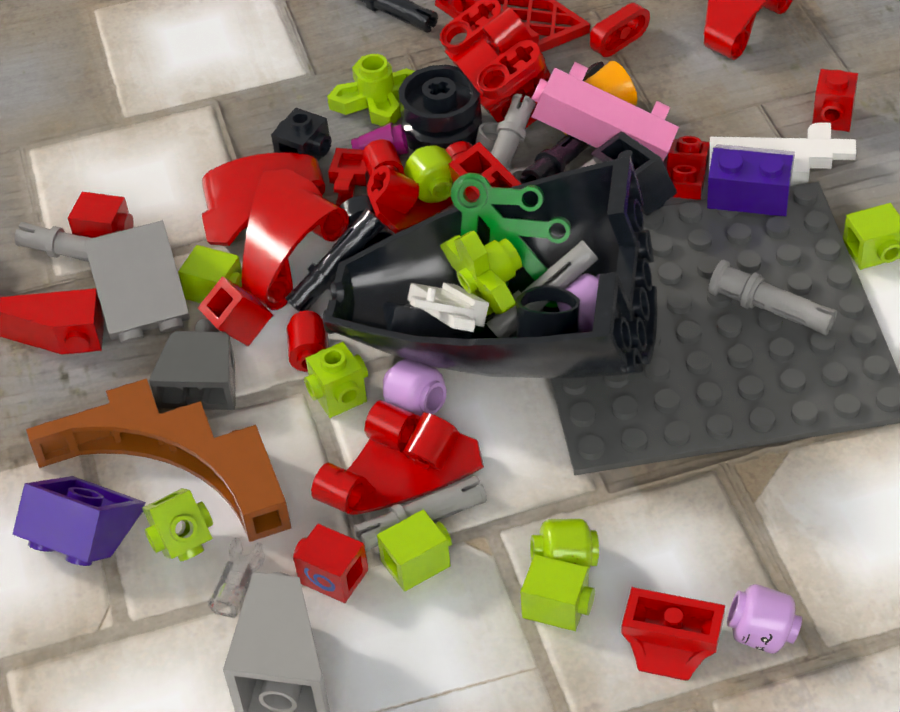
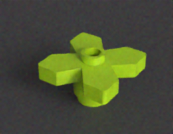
(373, 89)
(484, 268)

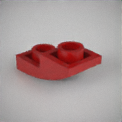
(688, 166)

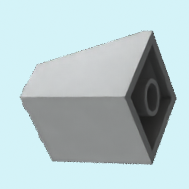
(137, 282)
(274, 650)

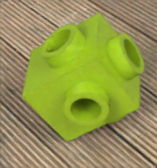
(336, 379)
(165, 515)

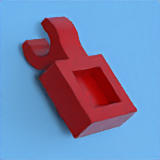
(347, 171)

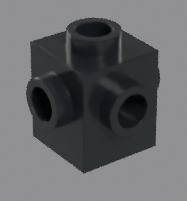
(302, 134)

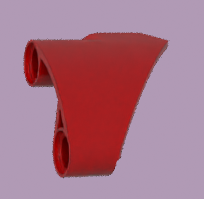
(394, 193)

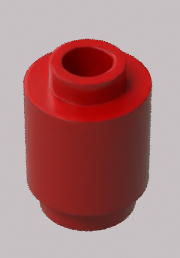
(305, 337)

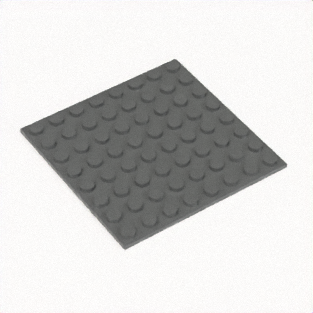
(734, 372)

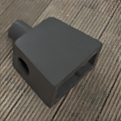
(195, 369)

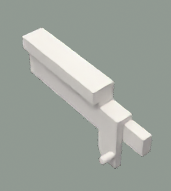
(811, 152)
(450, 305)

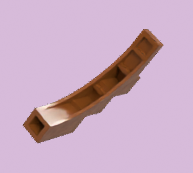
(182, 437)

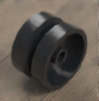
(439, 107)

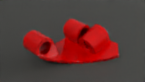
(731, 22)
(233, 185)
(280, 218)
(399, 462)

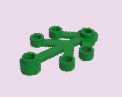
(505, 227)

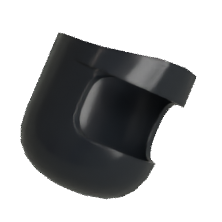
(539, 324)

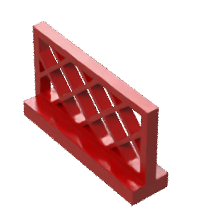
(558, 14)

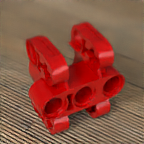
(496, 56)

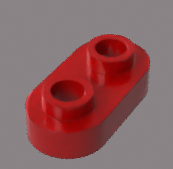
(619, 29)

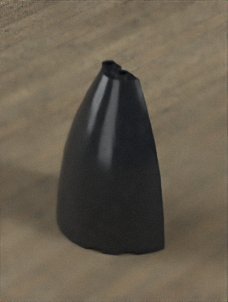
(603, 212)

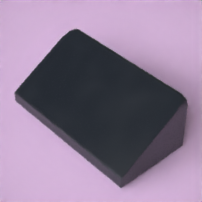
(417, 322)

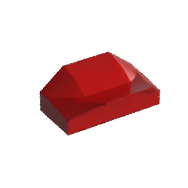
(671, 632)

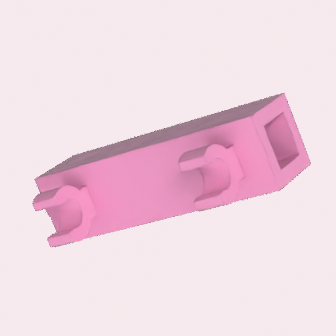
(598, 116)

